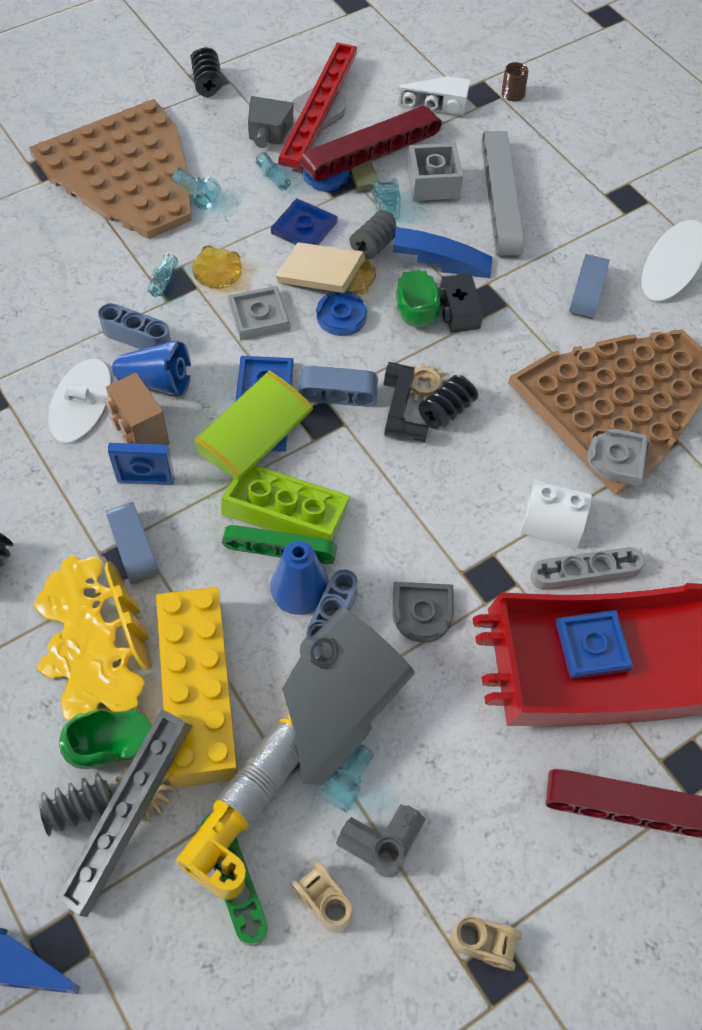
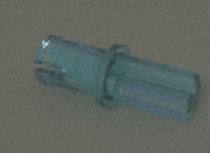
(272, 171)
(162, 275)

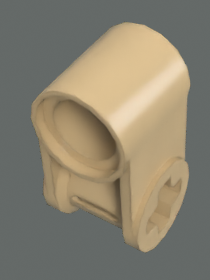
(319, 893)
(493, 944)

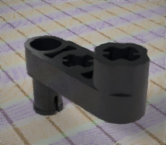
(401, 379)

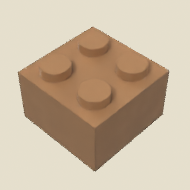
(136, 412)

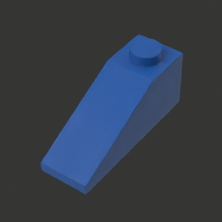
(27, 970)

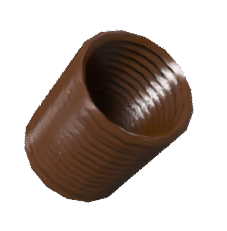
(514, 81)

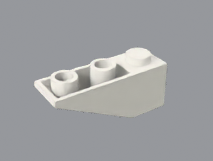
(439, 95)

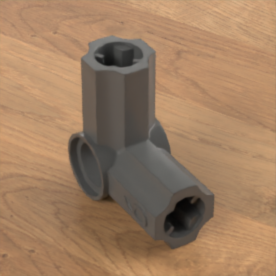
(369, 844)

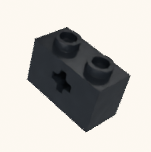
(460, 303)

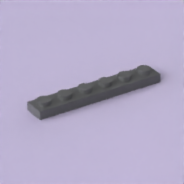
(123, 813)

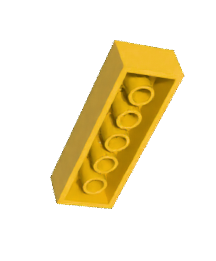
(197, 684)

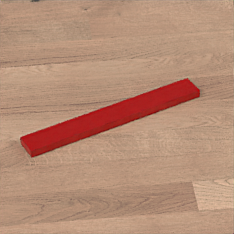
(318, 105)

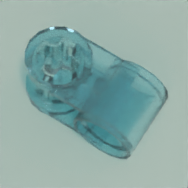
(387, 196)

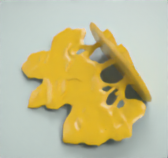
(86, 645)

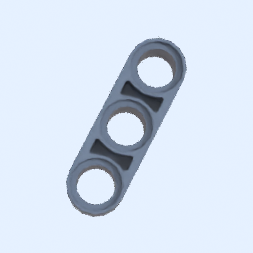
(589, 285)
(132, 327)
(338, 386)
(132, 542)
(332, 600)

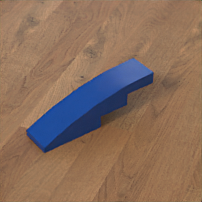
(439, 250)

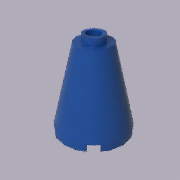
(158, 366)
(298, 579)

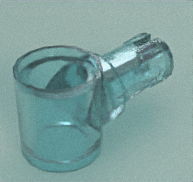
(203, 190)
(344, 785)

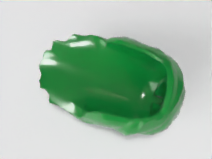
(418, 298)
(102, 737)

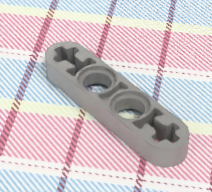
(585, 563)

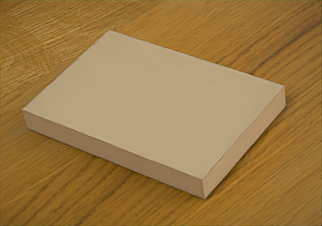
(320, 267)

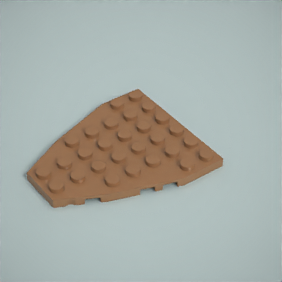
(122, 168)
(618, 384)

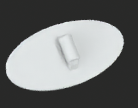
(672, 261)
(79, 401)

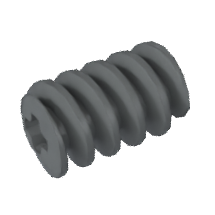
(374, 234)
(74, 803)

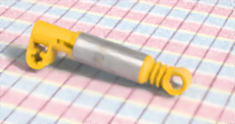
(237, 810)

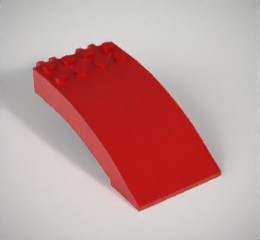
(536, 688)

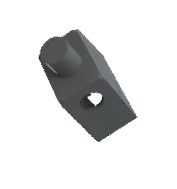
(269, 120)

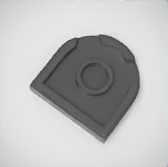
(422, 610)

